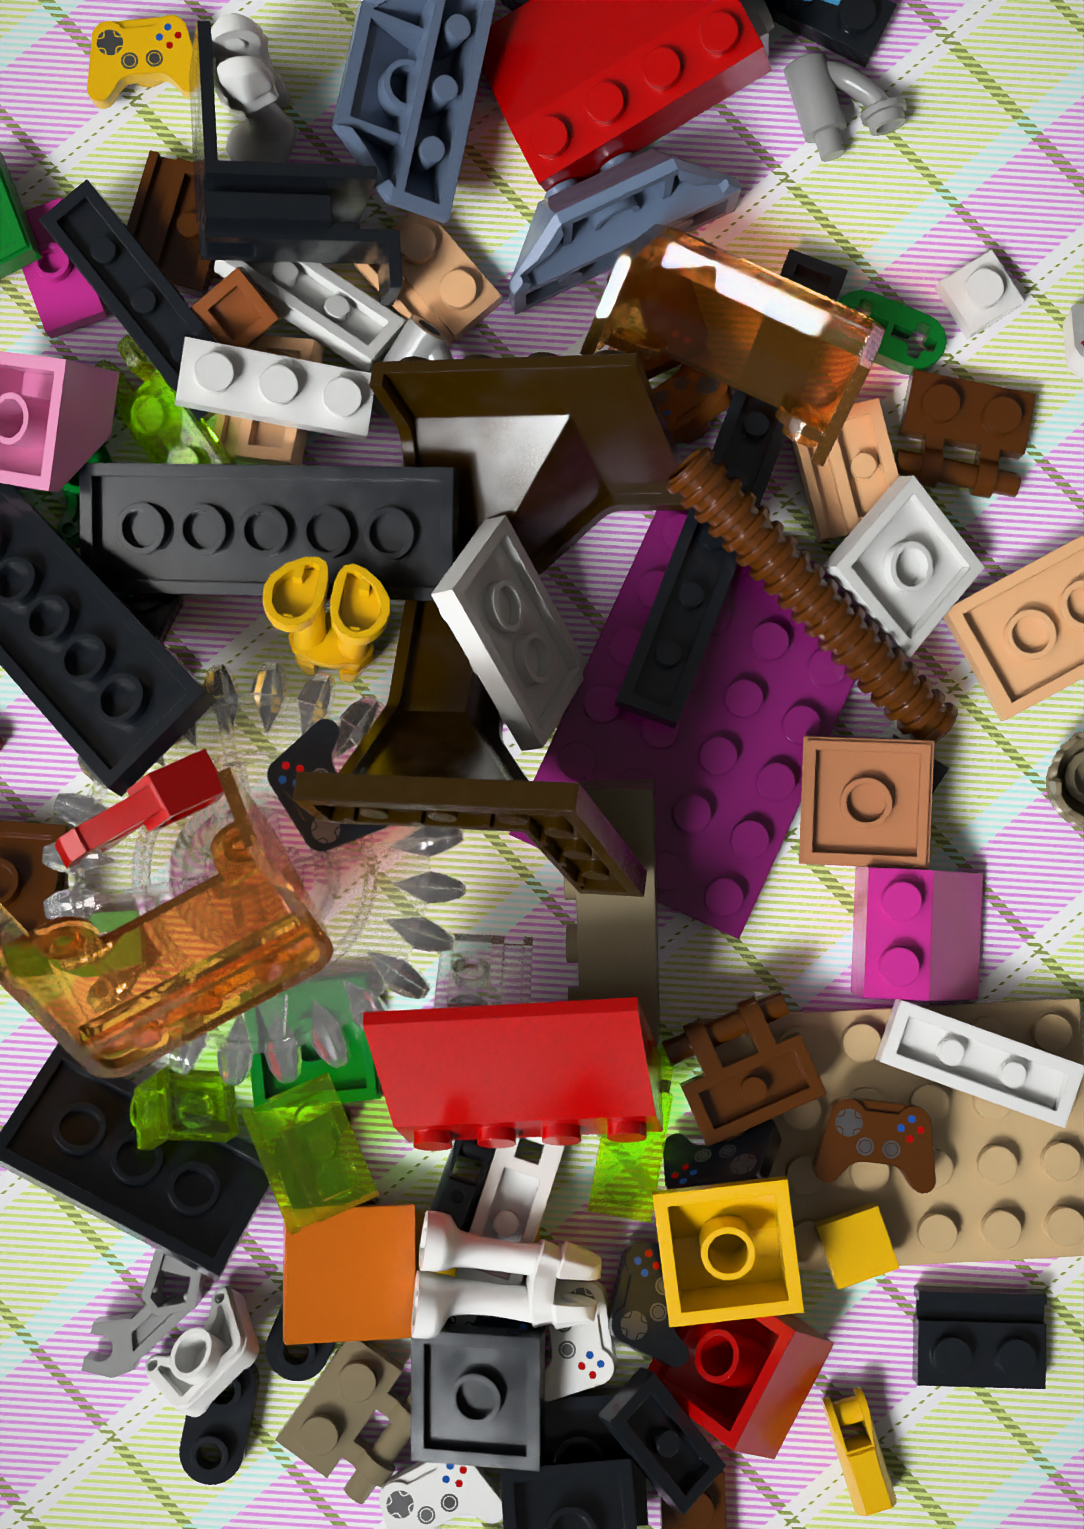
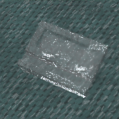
(484, 972)

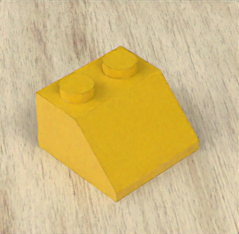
(728, 1251)

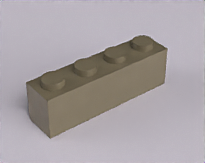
(613, 933)

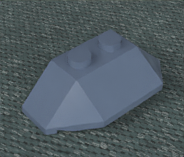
(413, 96)
(590, 222)

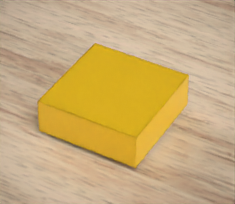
(856, 1245)

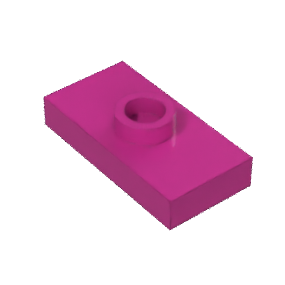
(56, 285)

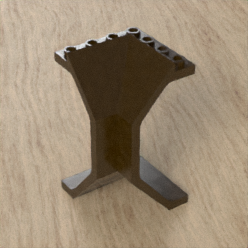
(554, 453)

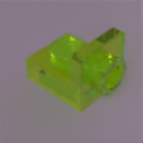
(183, 1108)

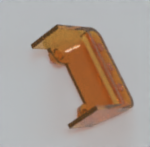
(741, 328)
(179, 966)

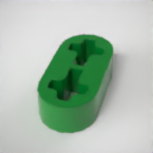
(901, 322)

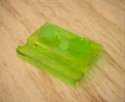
(309, 1153)

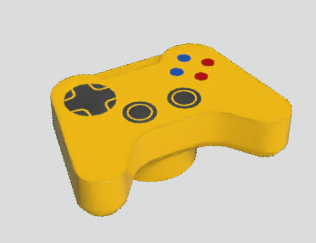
(139, 54)

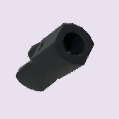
(458, 1194)

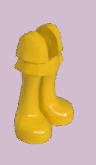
(334, 639)

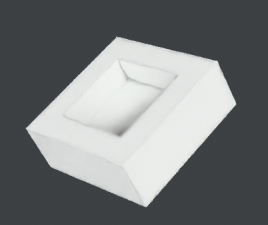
(979, 294)

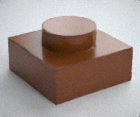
(236, 310)

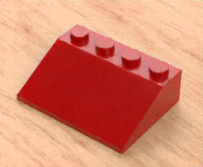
(613, 75)
(518, 1072)

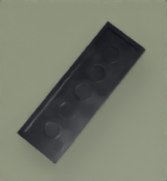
(237, 524)
(86, 653)

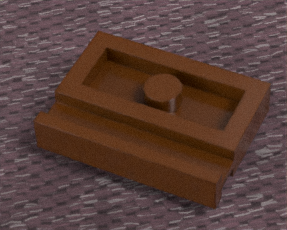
(167, 225)

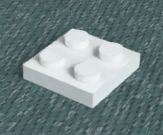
(904, 564)

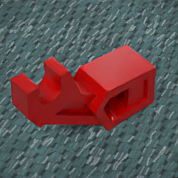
(152, 802)

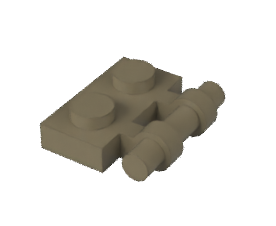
(338, 1408)

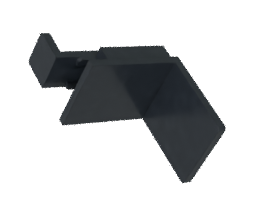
(280, 207)

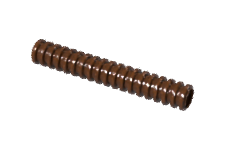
(811, 597)

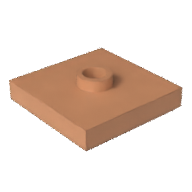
(866, 802)

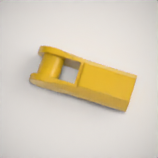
(860, 1455)

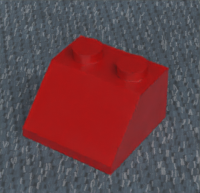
(747, 1378)

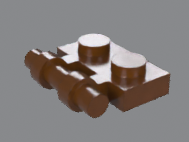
(968, 417)
(753, 1086)

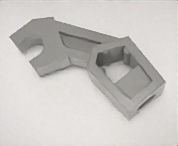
(137, 1333)

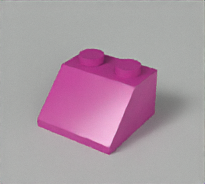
(916, 934)

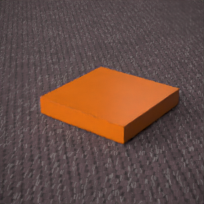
(350, 1276)

